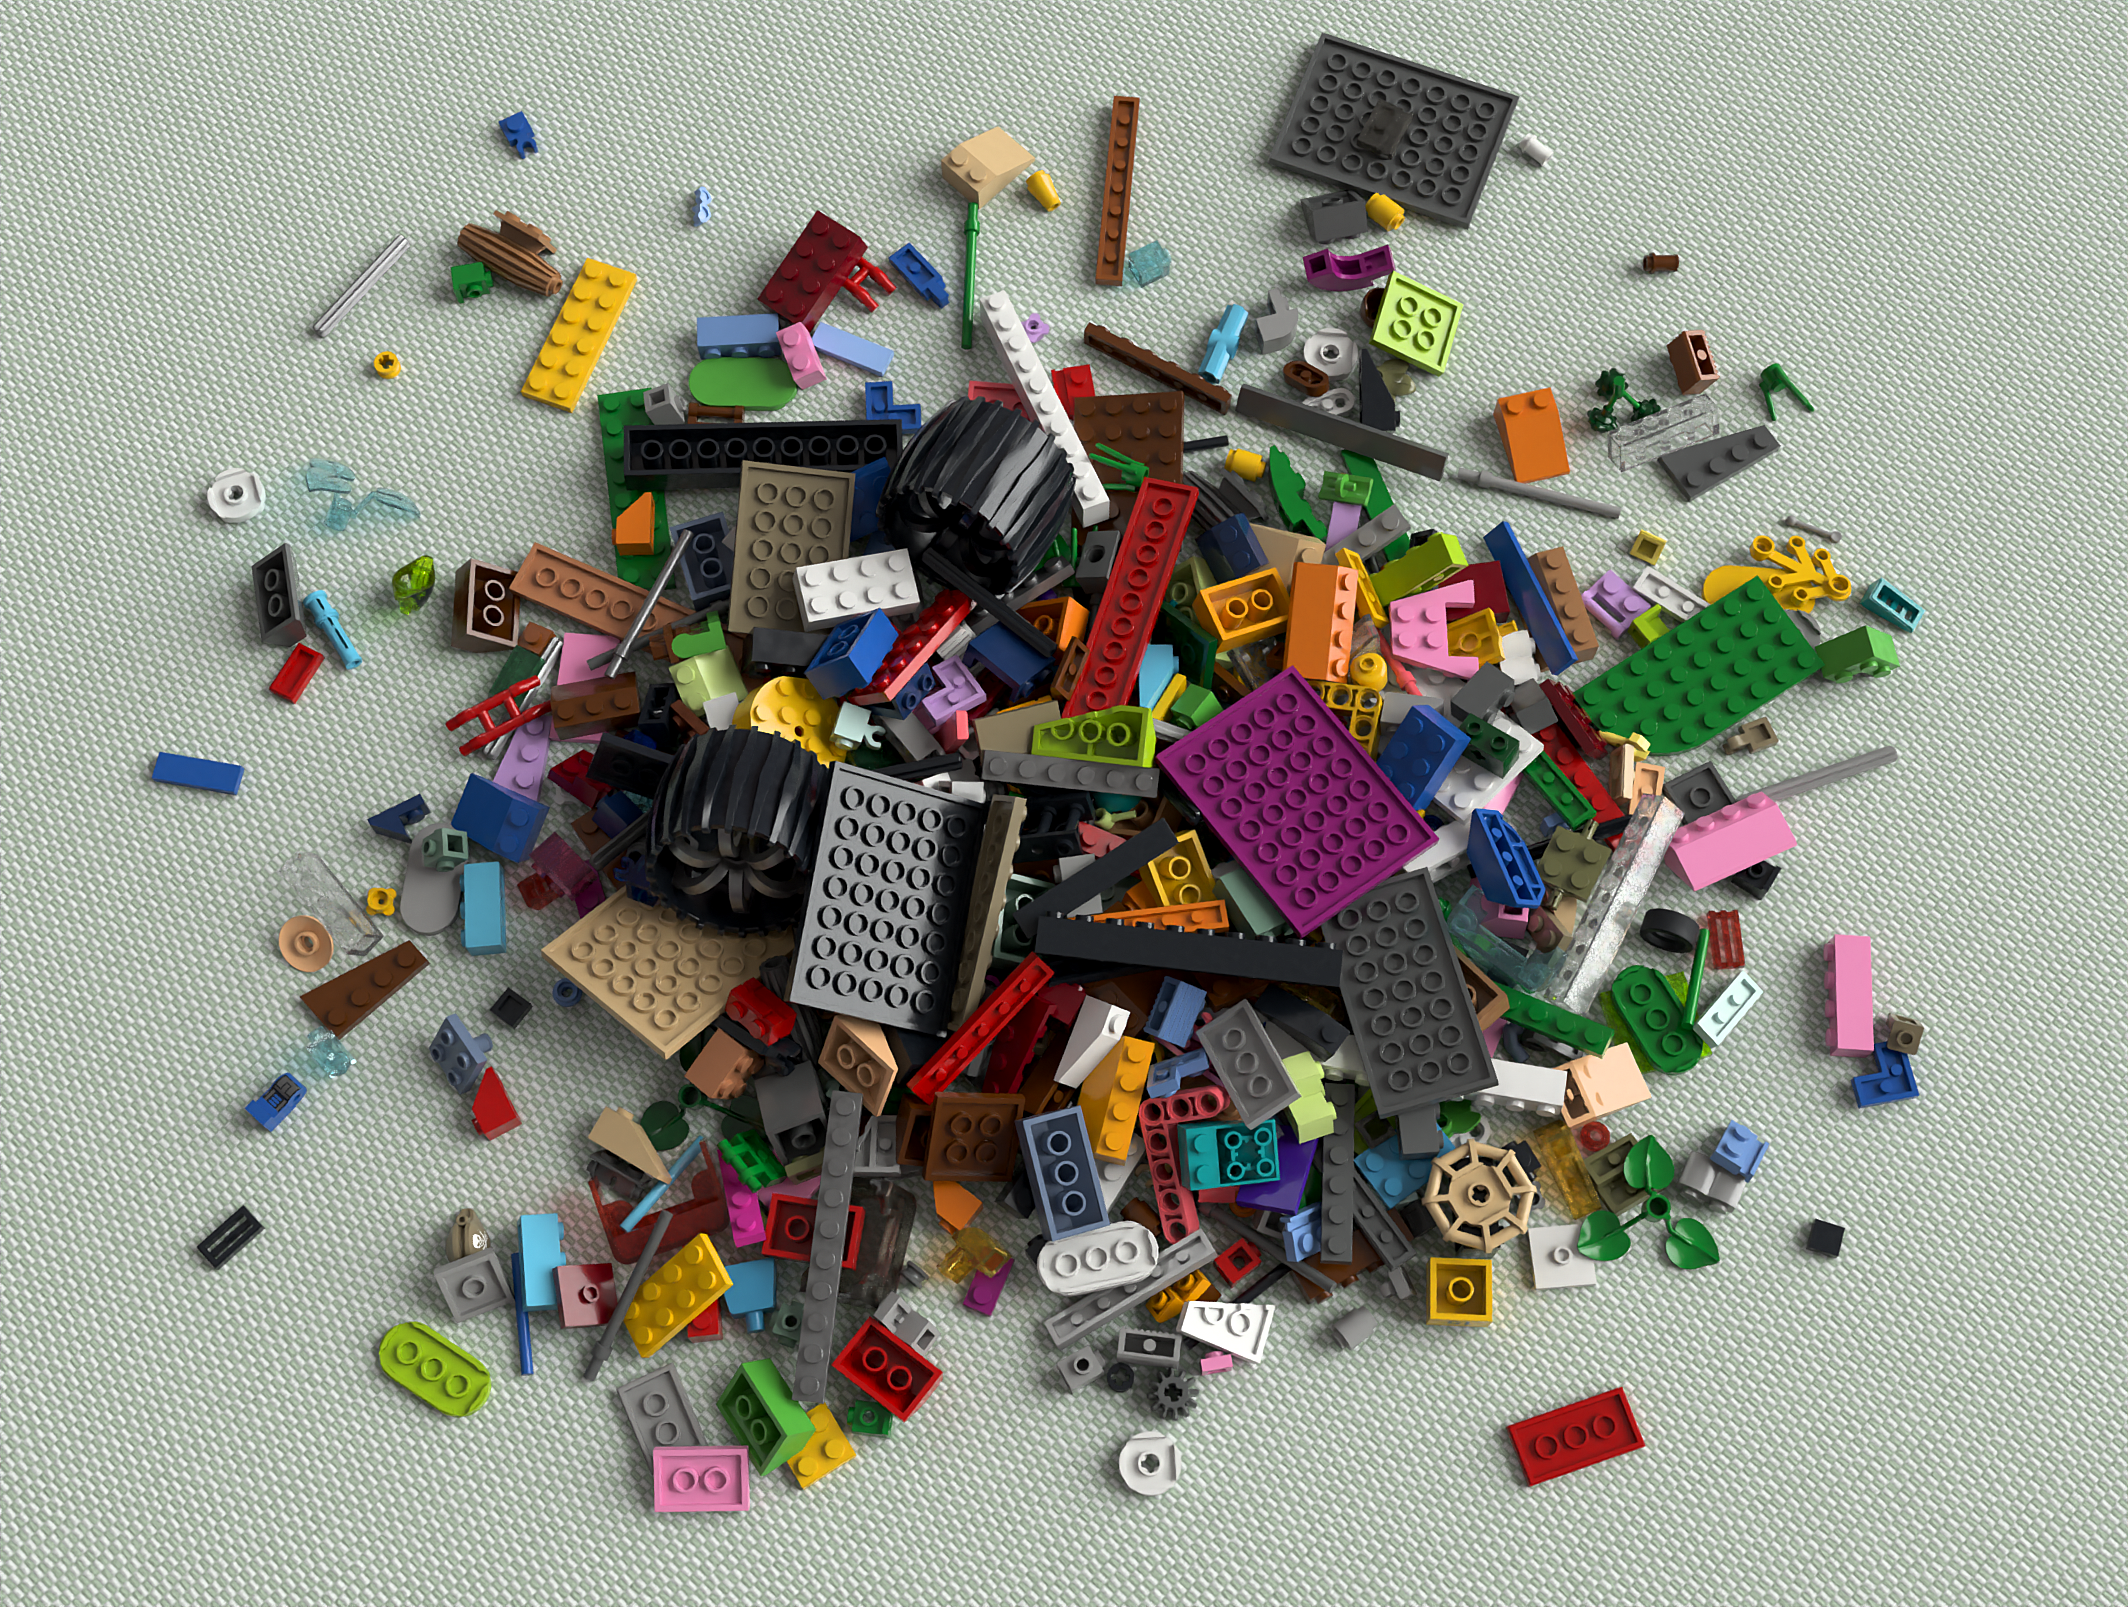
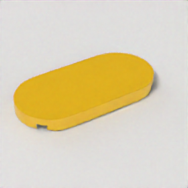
(1729, 577)

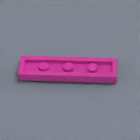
(742, 1207)

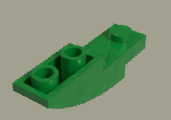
(1288, 493)

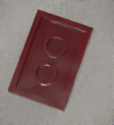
(1575, 719)

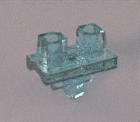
(329, 1052)

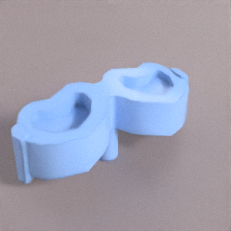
(701, 210)

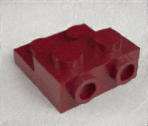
(572, 778)

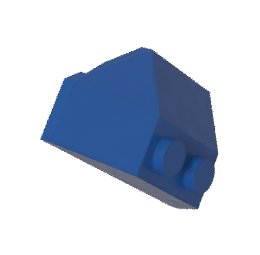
(1502, 862)

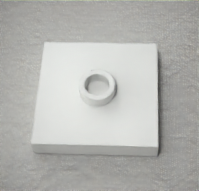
(1556, 1258)

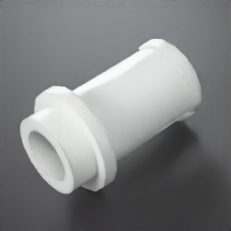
(1535, 149)

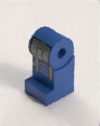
(277, 1101)

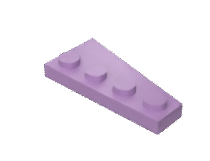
(526, 759)

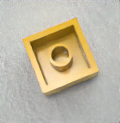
(1459, 1292)

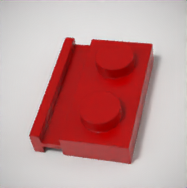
(1072, 383)

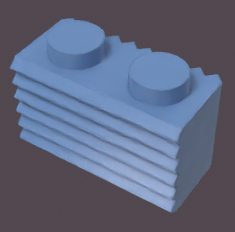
(1175, 1011)

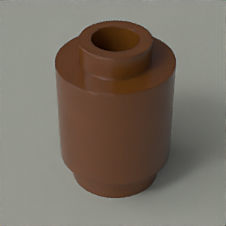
(1143, 1214)

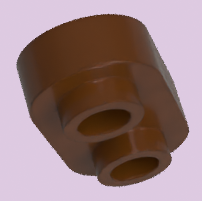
(1306, 378)

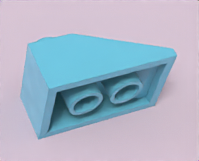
(1156, 674)

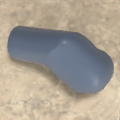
(1511, 1043)

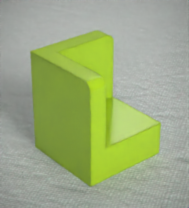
(1647, 627)

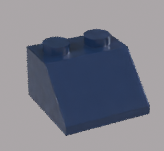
(1231, 549)

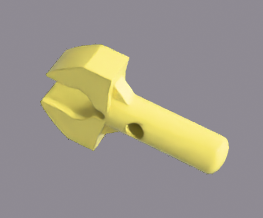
(1637, 740)

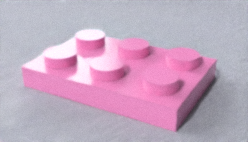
(701, 1478)

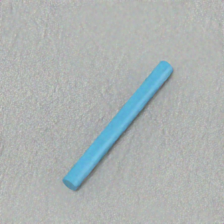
(661, 1187)

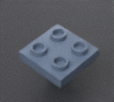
(460, 1053)

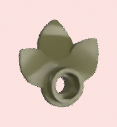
(1395, 379)

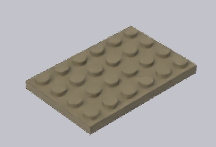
(783, 523)

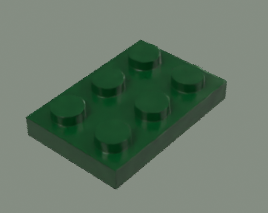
(1190, 643)

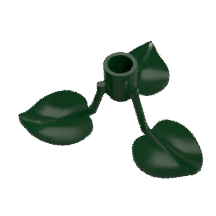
(664, 1122)

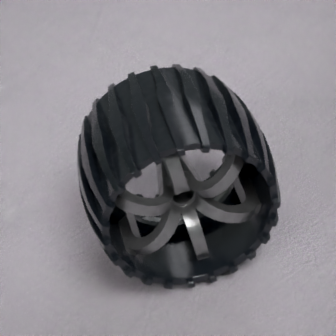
(735, 830)

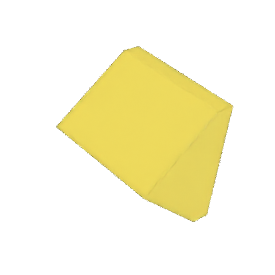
(1648, 547)

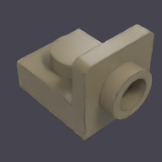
(1904, 1033)

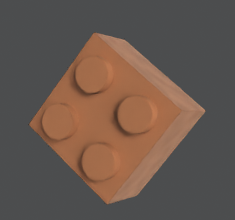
(724, 1067)

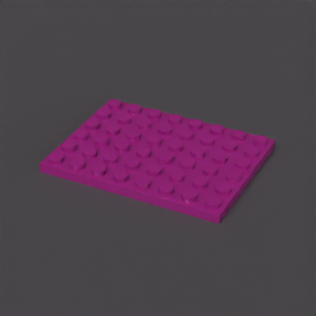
(1296, 801)

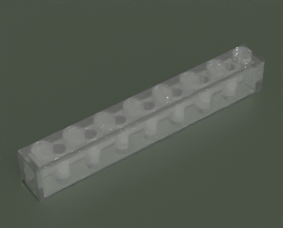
(1614, 903)

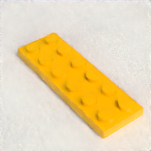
(579, 335)

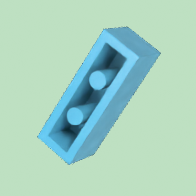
(483, 908)
(537, 1257)

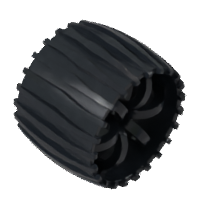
(979, 493)

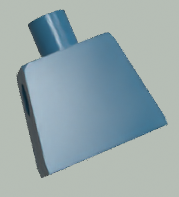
(752, 1292)

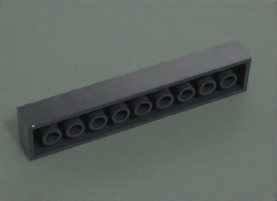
(713, 453)
(1189, 951)

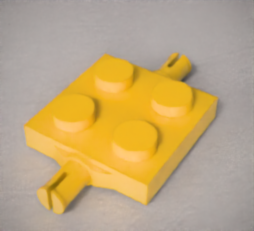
(1478, 637)

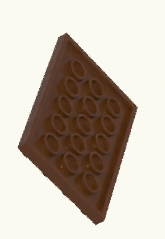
(1141, 428)

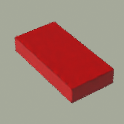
(296, 673)

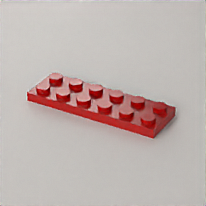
(915, 647)

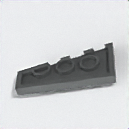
(1716, 461)

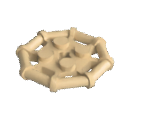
(1474, 1212)

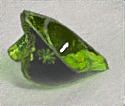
(414, 584)

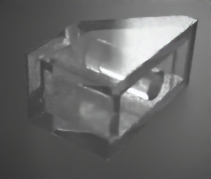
(1364, 639)

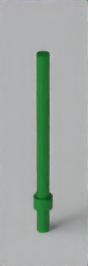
(971, 230)

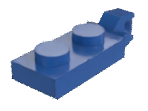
(920, 274)

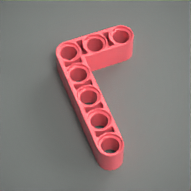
(1160, 1154)

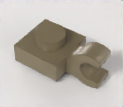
(1753, 735)

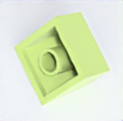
(707, 678)

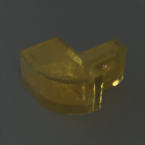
(976, 1250)

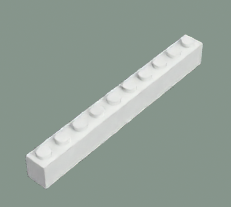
(1042, 402)
(1518, 1088)

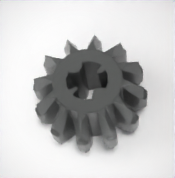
(1165, 1401)

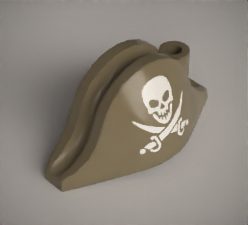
(466, 1236)

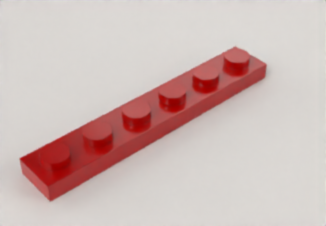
(1580, 775)
(980, 1028)

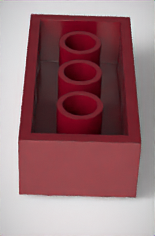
(813, 271)

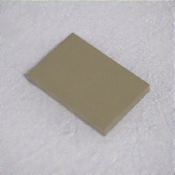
(1013, 729)

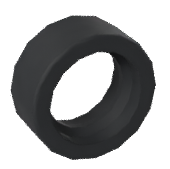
(1669, 930)

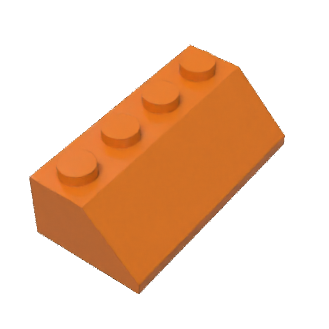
(1320, 621)

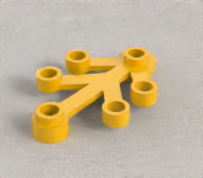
(1831, 584)

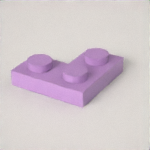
(959, 692)

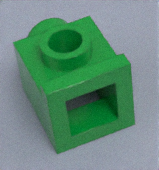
(471, 281)
(879, 1427)

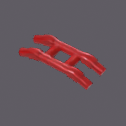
(867, 269)
(494, 732)

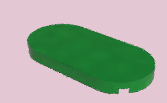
(1655, 1019)

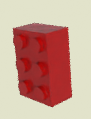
(792, 1229)

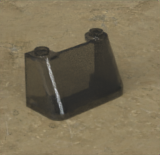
(882, 1244)

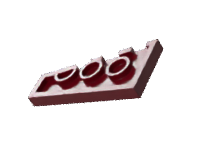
(1015, 1046)

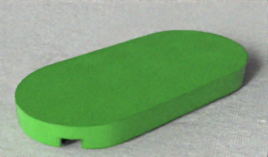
(748, 382)

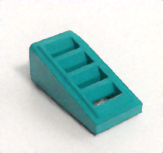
(1878, 605)

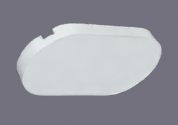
(1098, 1259)

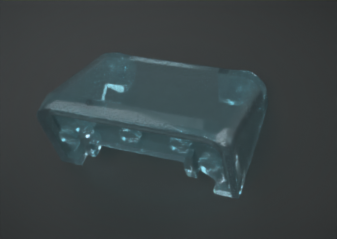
(1522, 974)

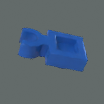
(518, 133)

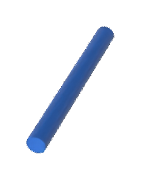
(522, 1319)

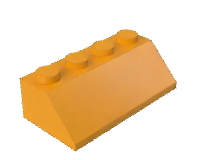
(1113, 1097)

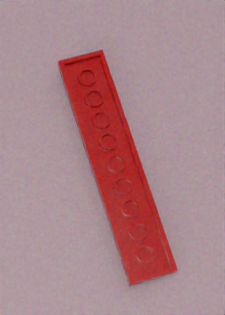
(1133, 596)

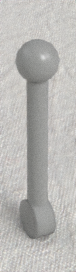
(1834, 537)

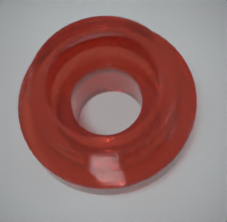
(1591, 1144)

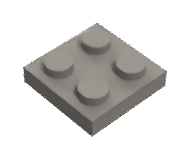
(474, 1284)

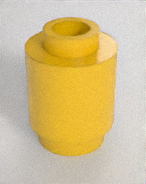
(1385, 212)
(1245, 464)

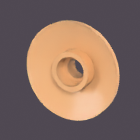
(296, 946)

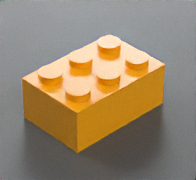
(1244, 609)

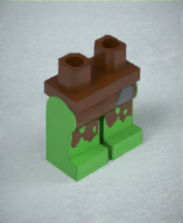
(688, 640)

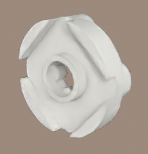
(1342, 346)
(236, 510)
(1137, 1451)

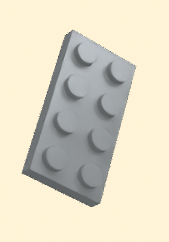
(1248, 1064)

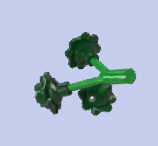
(1613, 387)

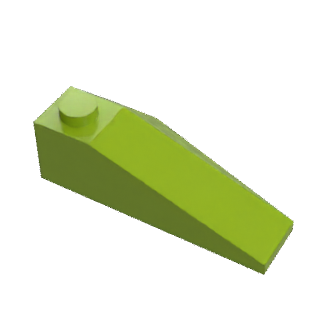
(1108, 736)

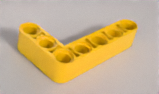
(1355, 709)

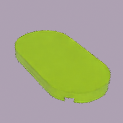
(434, 1369)

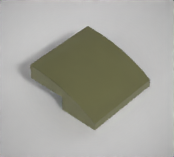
(1608, 1178)

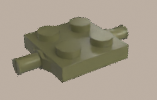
(1572, 864)

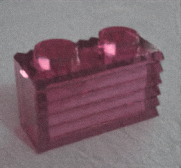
(562, 866)

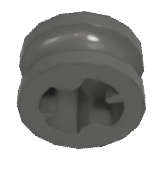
(914, 1274)

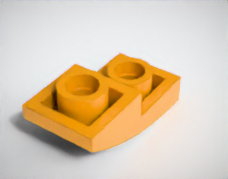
(1170, 1300)

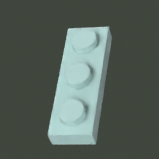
(1727, 1009)

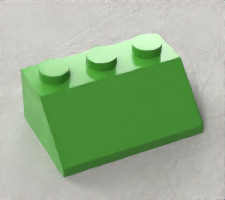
(764, 1415)

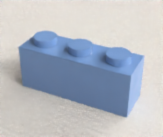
(738, 336)

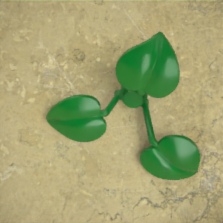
(1648, 1167)

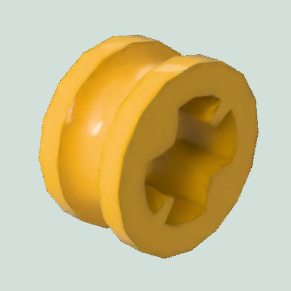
(392, 371)

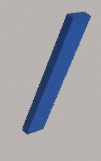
(1530, 598)

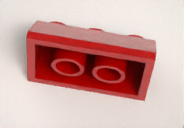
(888, 1370)

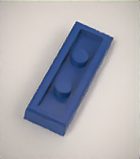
(198, 773)

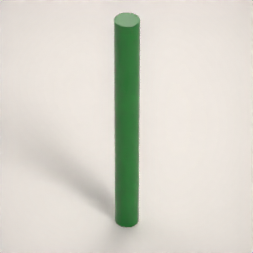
(1695, 979)

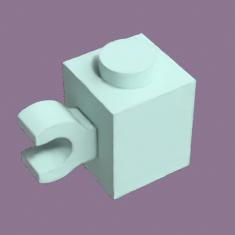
(852, 727)

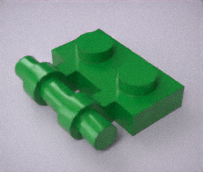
(762, 1163)

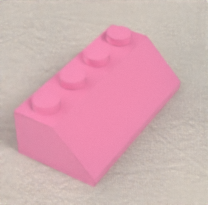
(1728, 841)

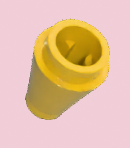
(1043, 190)

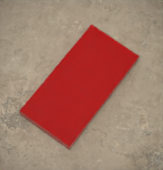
(1575, 1436)

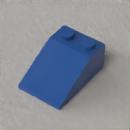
(499, 818)

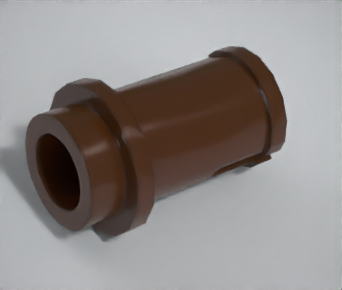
(1660, 263)

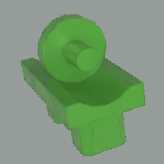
(1346, 488)

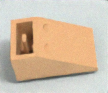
(1601, 1086)

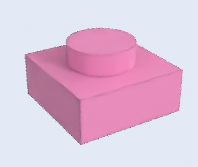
(1215, 1363)

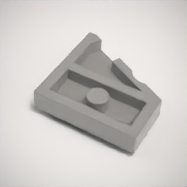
(877, 1149)

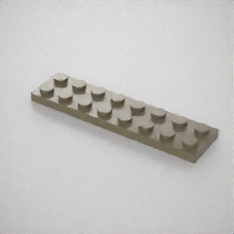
(987, 901)

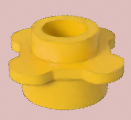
(378, 894)

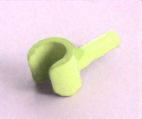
(1107, 820)

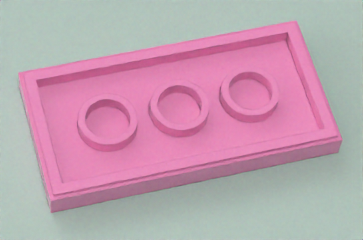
(574, 668)

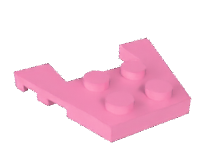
(1420, 630)

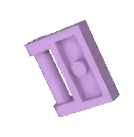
(1619, 599)

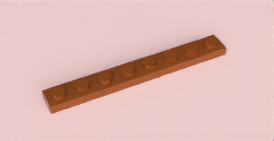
(1117, 191)

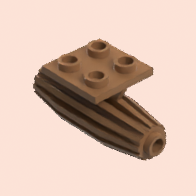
(513, 253)

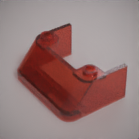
(701, 1215)

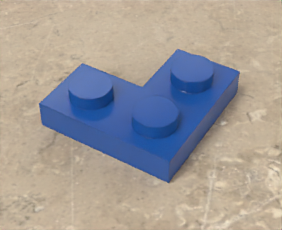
(881, 406)
(1891, 1083)

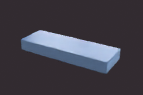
(852, 349)

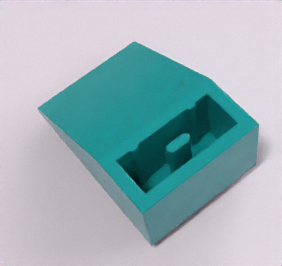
(1227, 1153)

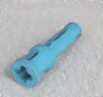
(327, 619)

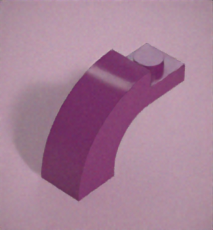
(1348, 272)

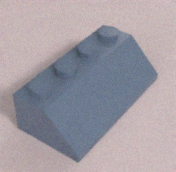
(1062, 1173)

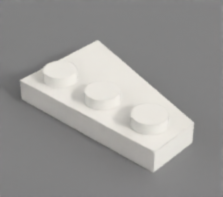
(1228, 1327)

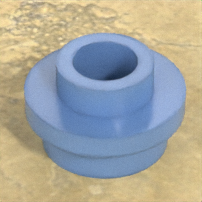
(559, 989)

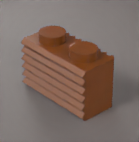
(1692, 362)

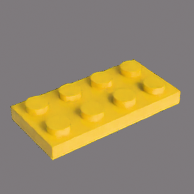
(676, 1295)

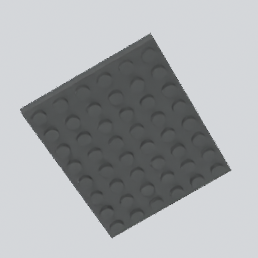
(1443, 153)

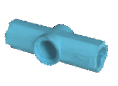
(1223, 343)

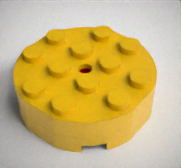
(795, 711)

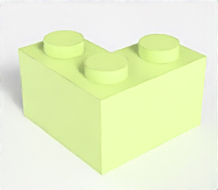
(1310, 1114)

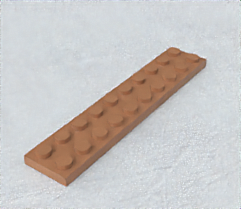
(602, 600)

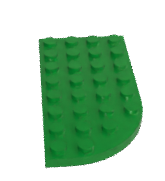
(1703, 674)

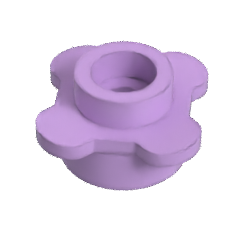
(1041, 328)

